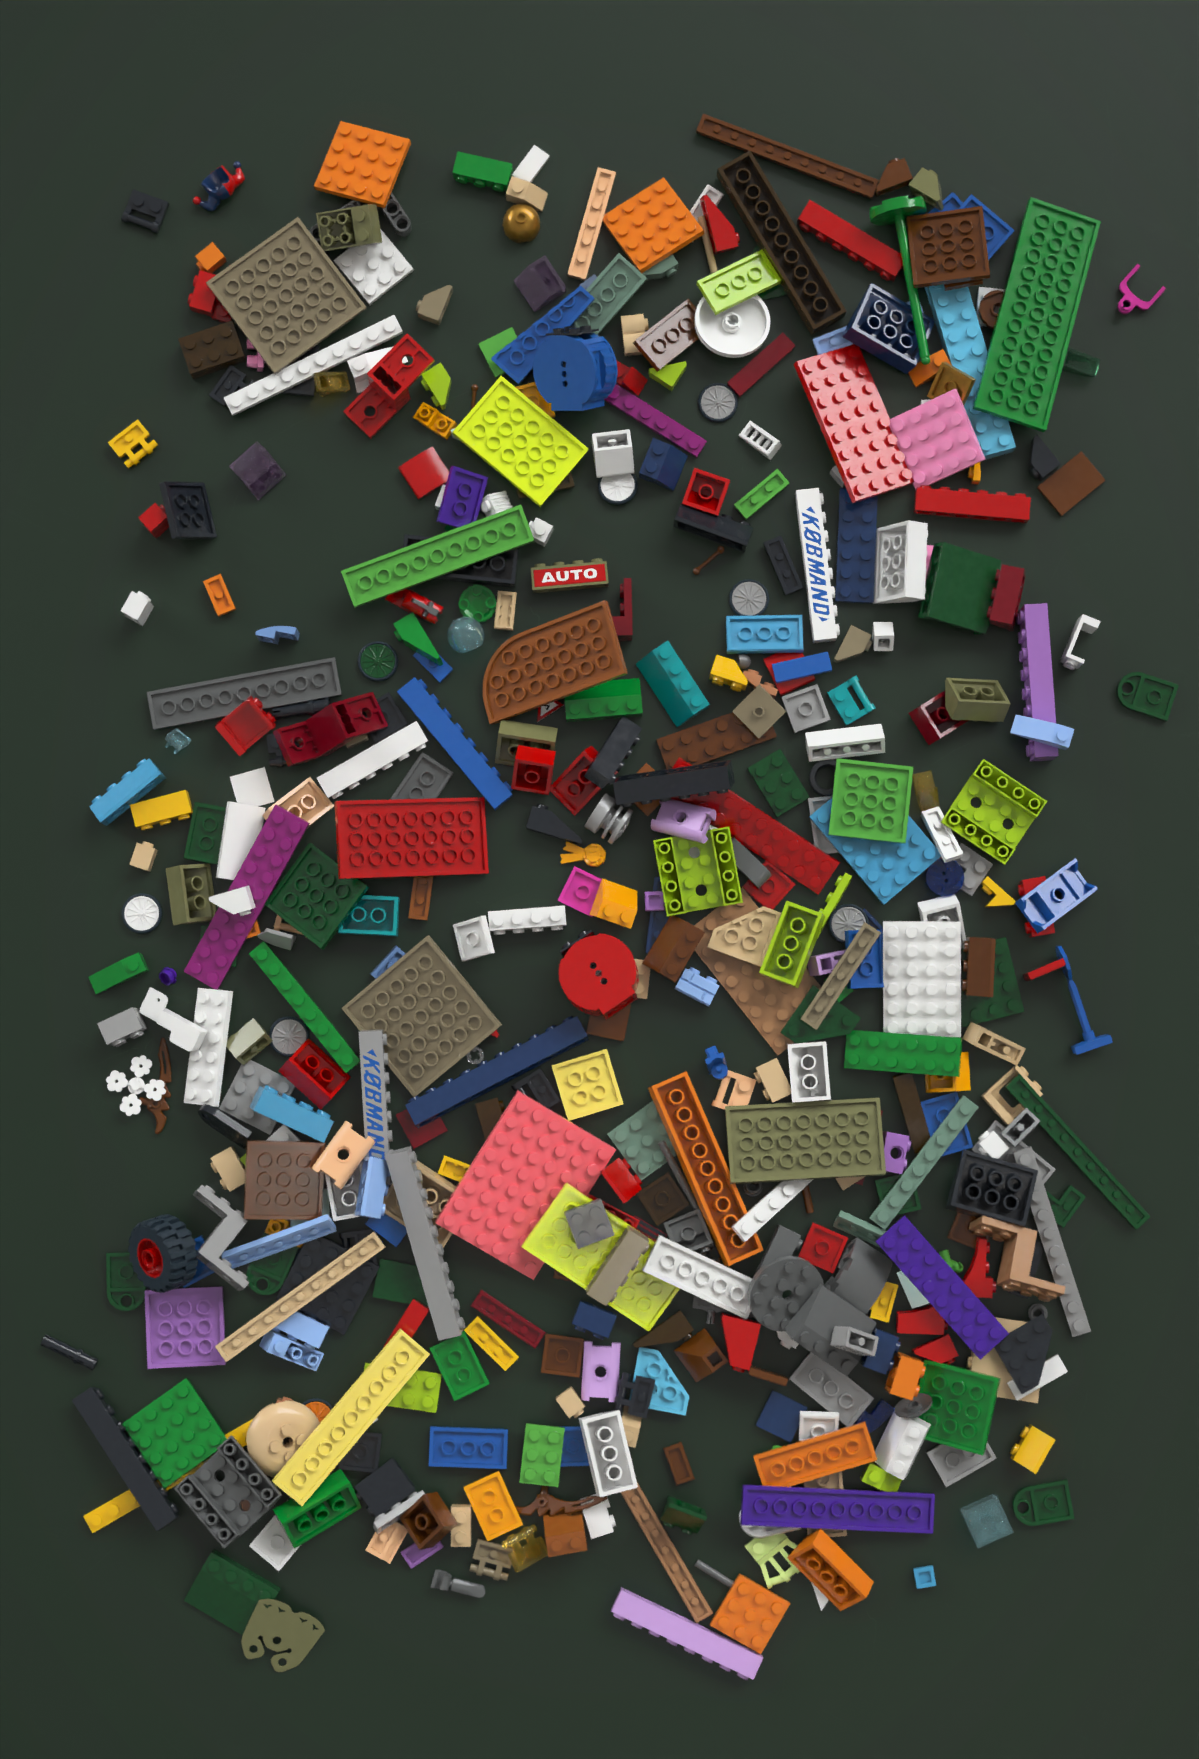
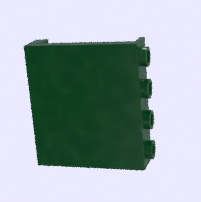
(959, 587)

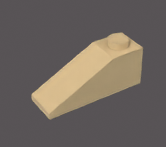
(993, 1043)

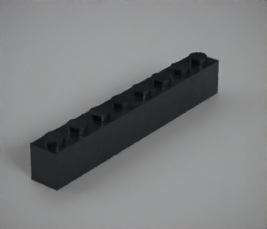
(126, 1458)

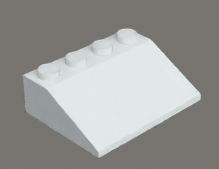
(900, 562)

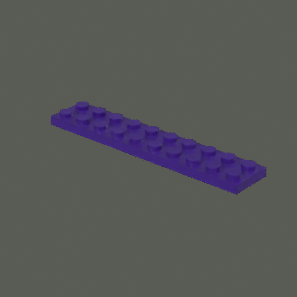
(837, 1509)

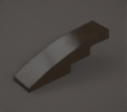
(911, 1110)

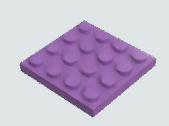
(184, 1327)

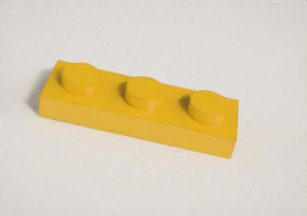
(491, 1343)

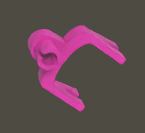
(1131, 299)

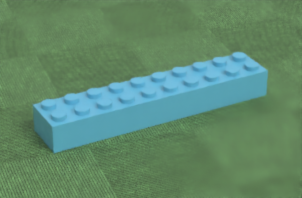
(967, 351)

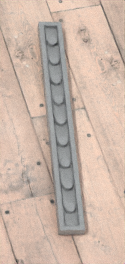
(1054, 1248)

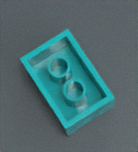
(373, 917)

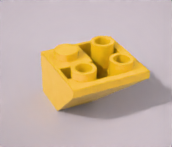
(727, 672)

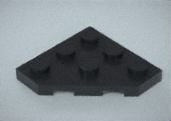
(1025, 1352)

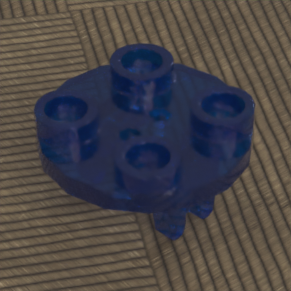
(935, 878)

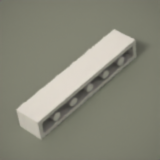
(372, 759)

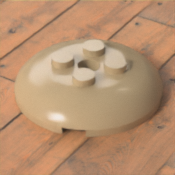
(272, 1427)

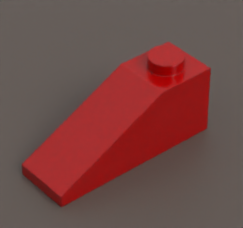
(720, 229)

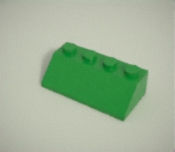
(606, 701)
(324, 1508)

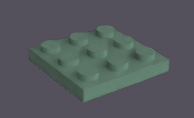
(639, 1139)

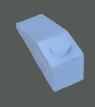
(1042, 731)

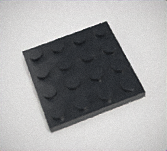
(339, 1302)

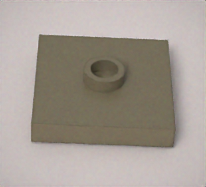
(759, 711)

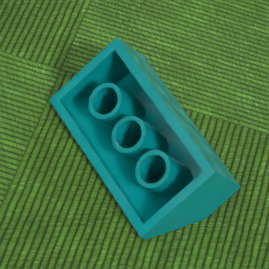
(672, 684)

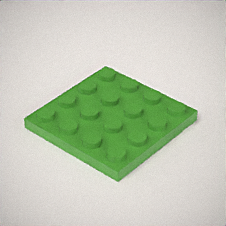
(870, 801)

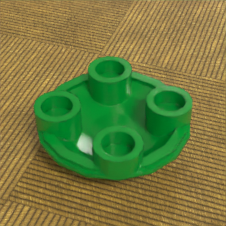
(478, 603)

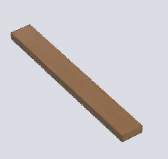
(667, 1553)

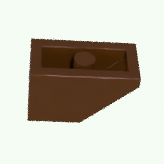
(894, 177)

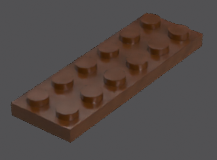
(709, 741)

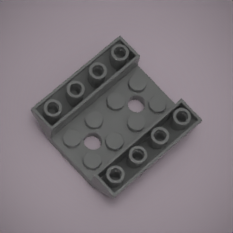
(220, 1502)

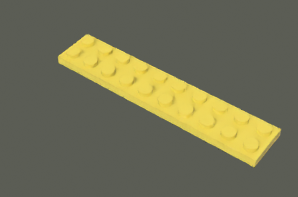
(350, 1417)

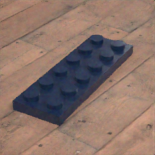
(856, 549)

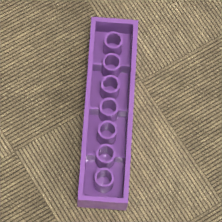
(1037, 673)

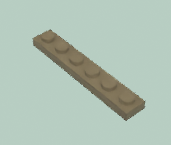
(840, 975)

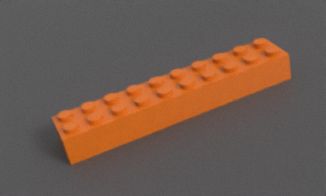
(703, 1166)

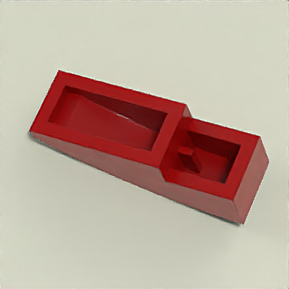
(411, 1319)

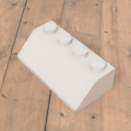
(608, 1453)

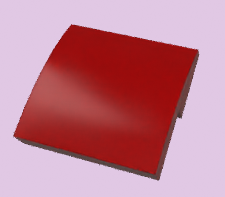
(425, 472)
(787, 686)

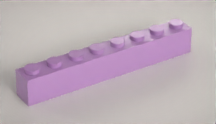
(686, 1633)

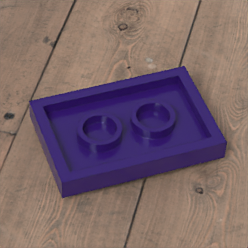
(461, 497)

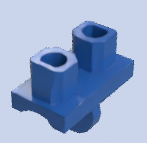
(716, 1063)

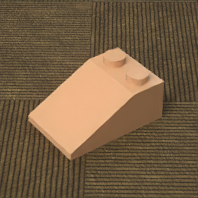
(304, 801)

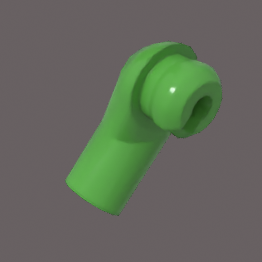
(957, 1267)

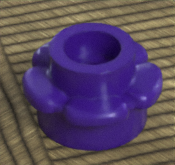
(168, 976)

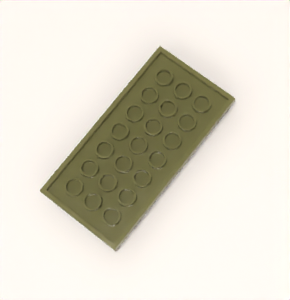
(805, 1140)

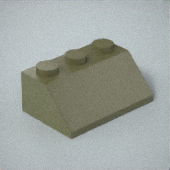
(975, 700)
(517, 733)
(190, 893)

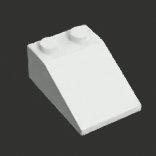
(942, 909)

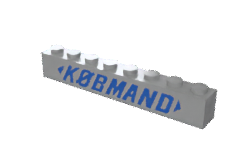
(375, 1093)

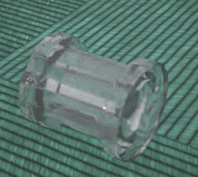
(476, 1061)

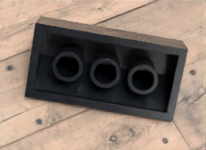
(715, 528)

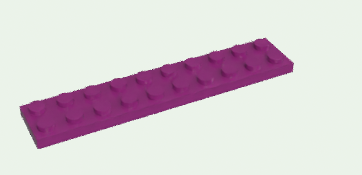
(261, 872)

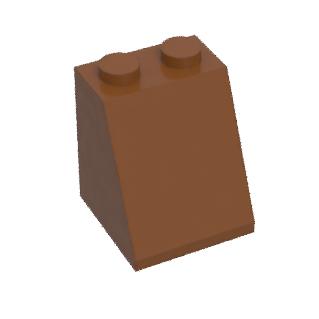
(564, 1533)

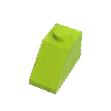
(879, 1478)

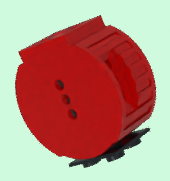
(598, 974)

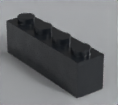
(613, 752)

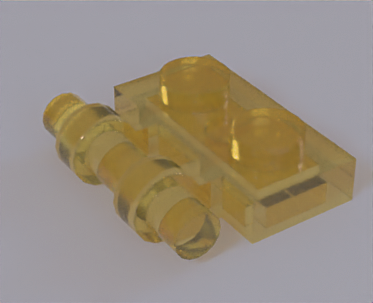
(527, 1554)

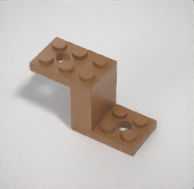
(1016, 1258)

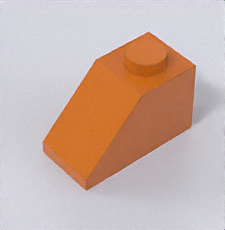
(923, 373)

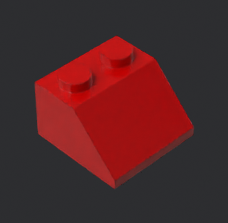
(706, 492)

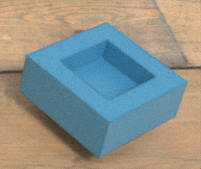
(924, 1576)

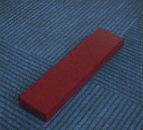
(761, 364)
(508, 1319)

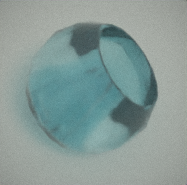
(465, 634)

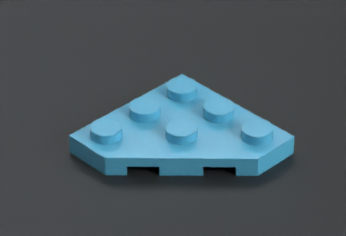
(668, 1391)

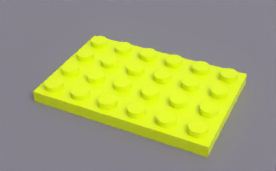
(520, 441)

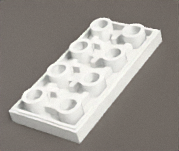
(240, 831)

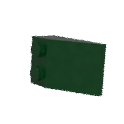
(683, 1515)

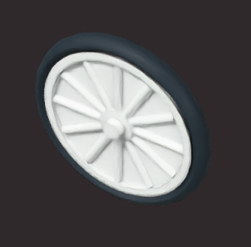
(618, 488)
(141, 913)

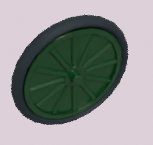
(377, 661)

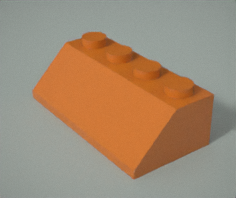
(831, 1570)

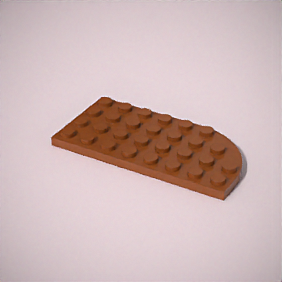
(552, 662)

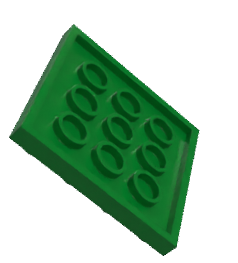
(960, 1405)
(175, 1433)

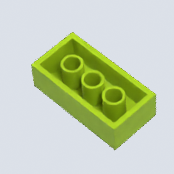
(792, 944)

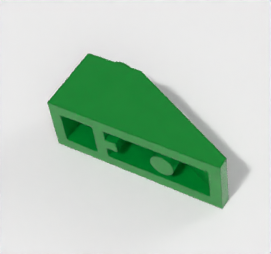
(415, 638)
(118, 973)

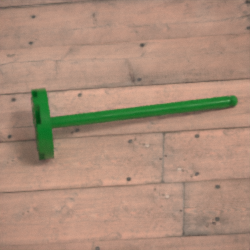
(895, 212)

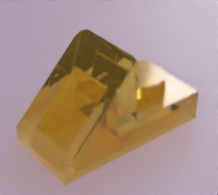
(331, 382)
(925, 790)

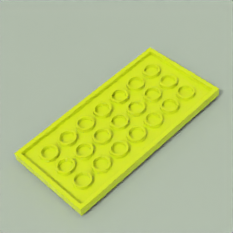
(551, 1240)

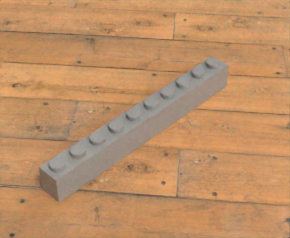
(424, 1243)

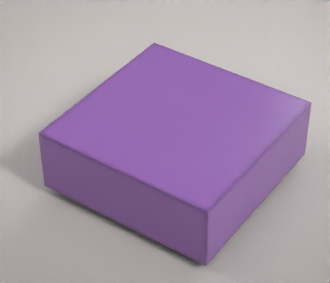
(654, 901)

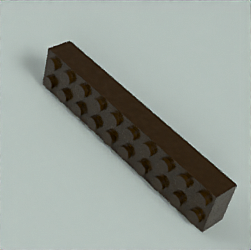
(781, 242)

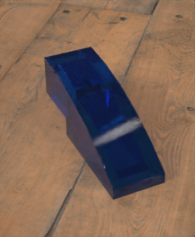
(877, 1417)

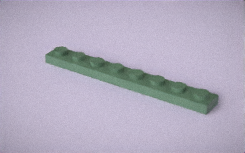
(923, 1162)

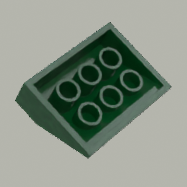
(229, 1591)

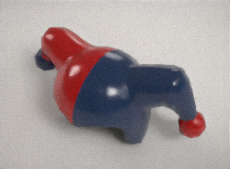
(220, 186)

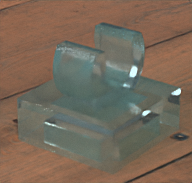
(177, 739)

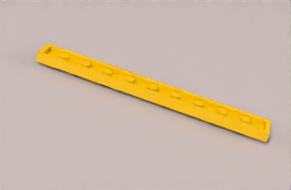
(126, 1501)

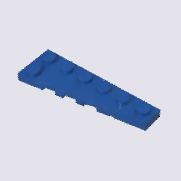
(518, 356)

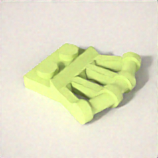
(764, 1549)

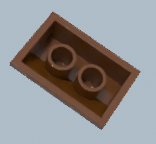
(673, 948)
(979, 966)

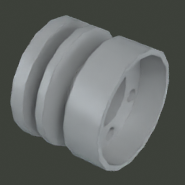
(609, 819)

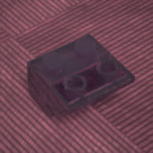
(540, 283)
(257, 470)

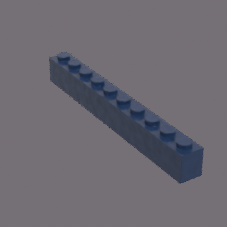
(497, 1071)

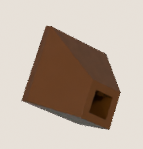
(700, 1355)

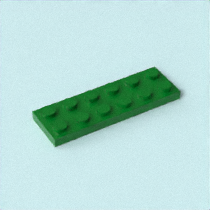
(903, 1053)

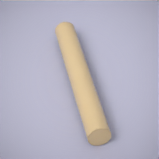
(707, 245)

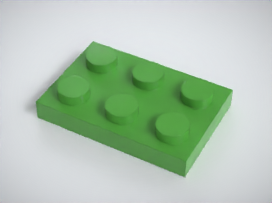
(542, 1455)

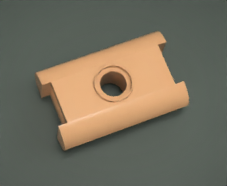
(340, 1169)

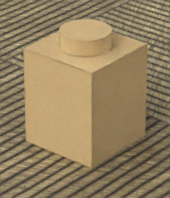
(143, 856)
(570, 1403)

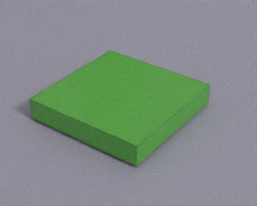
(493, 346)

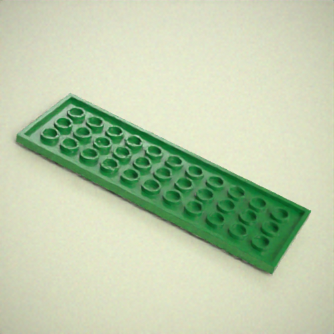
(1037, 315)

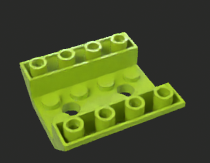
(1000, 800)
(712, 868)

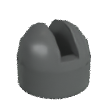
(743, 661)

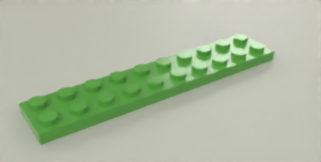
(437, 556)

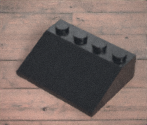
(992, 1188)

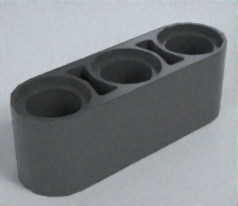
(749, 865)

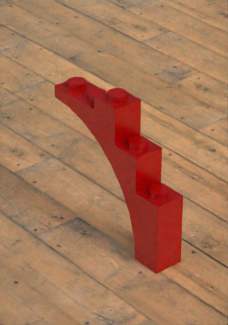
(927, 1319)

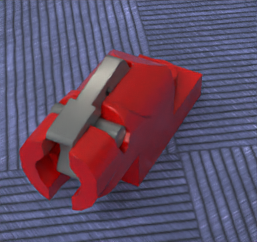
(419, 605)

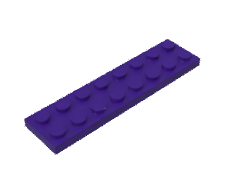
(942, 1287)

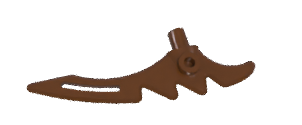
(157, 1107)
(547, 1502)

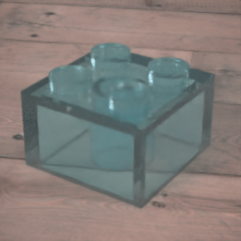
(986, 1520)

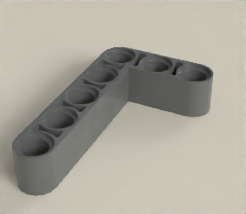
(394, 219)

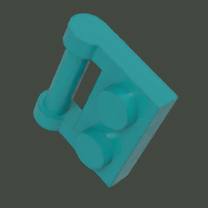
(846, 705)

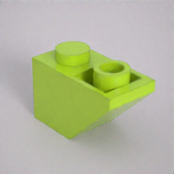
(438, 383)

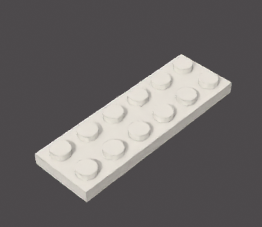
(207, 1062)
(699, 1276)

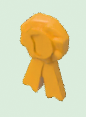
(593, 854)

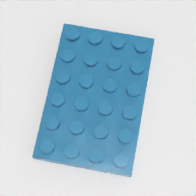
(881, 864)

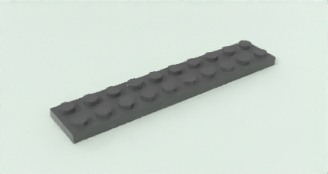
(220, 696)

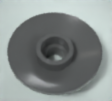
(913, 1408)

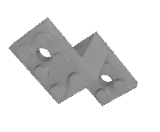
(221, 1237)

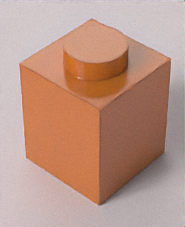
(210, 259)

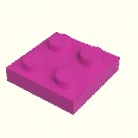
(580, 891)

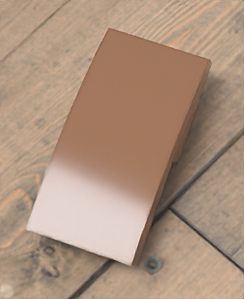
(754, 680)

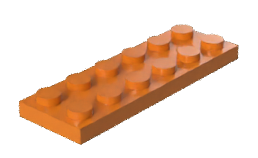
(816, 1456)

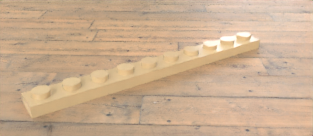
(300, 1296)

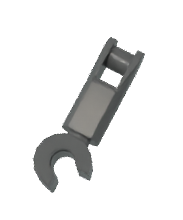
(443, 1581)

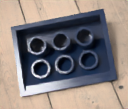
(886, 329)

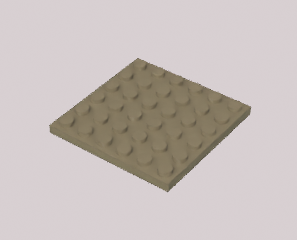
(286, 295)
(426, 1013)

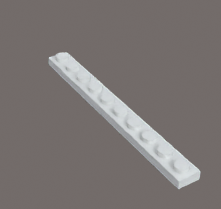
(315, 363)

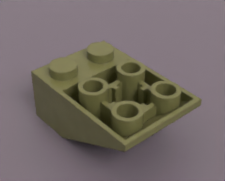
(349, 227)

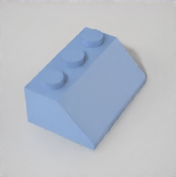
(372, 1188)

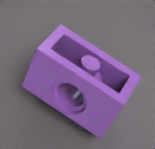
(903, 1144)

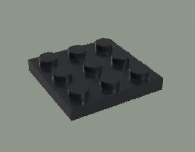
(188, 510)

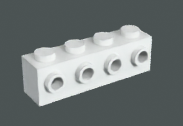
(845, 742)
(528, 918)

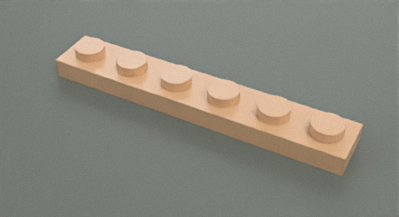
(591, 224)

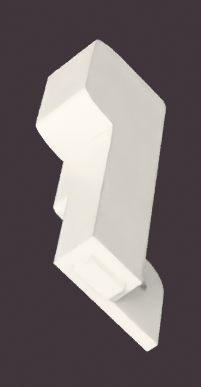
(183, 1032)

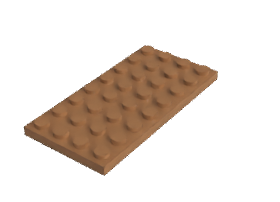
(761, 999)

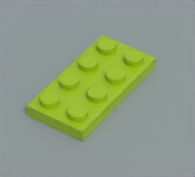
(738, 282)
(419, 1392)

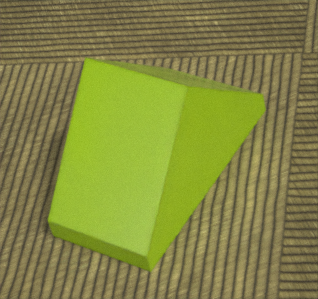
(668, 375)

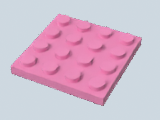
(937, 439)

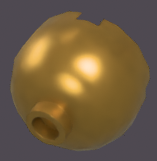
(521, 223)

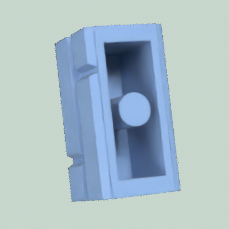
(696, 986)

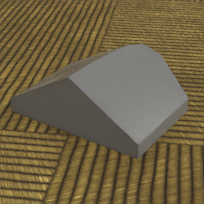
(277, 938)

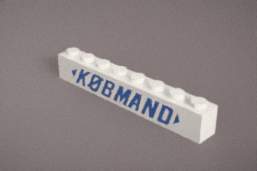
(815, 564)

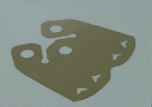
(286, 1625)

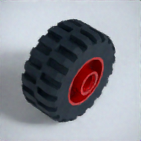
(163, 1253)

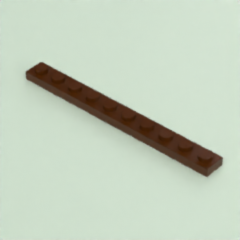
(787, 156)

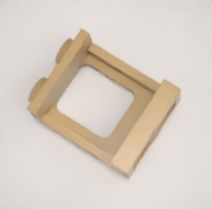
(997, 1102)

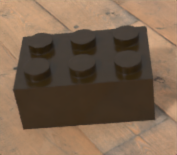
(212, 349)

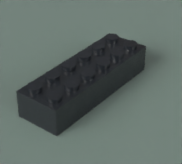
(494, 571)
(674, 782)

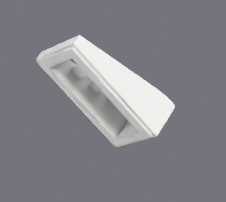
(770, 439)

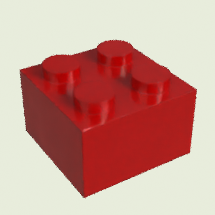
(533, 769)

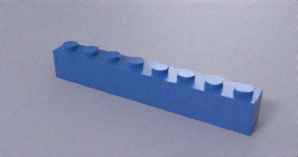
(455, 744)

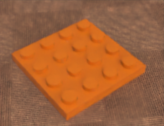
(362, 164)
(652, 225)

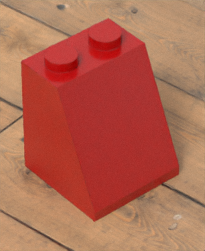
(740, 1340)

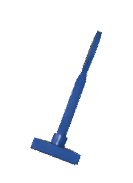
(1090, 1041)

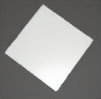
(252, 788)

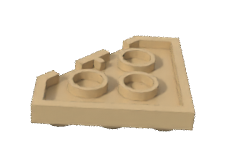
(746, 936)

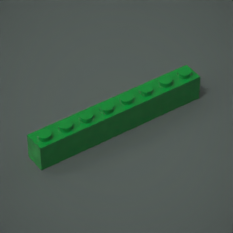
(305, 1007)

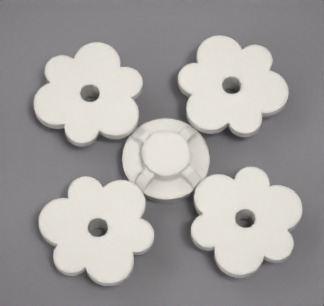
(136, 1085)

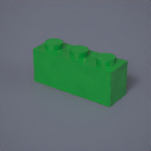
(482, 171)

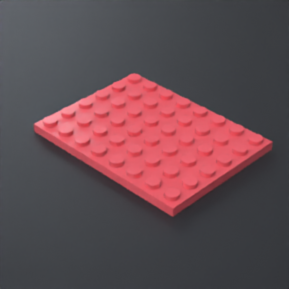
(519, 1177)

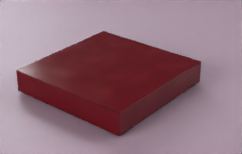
(420, 1135)

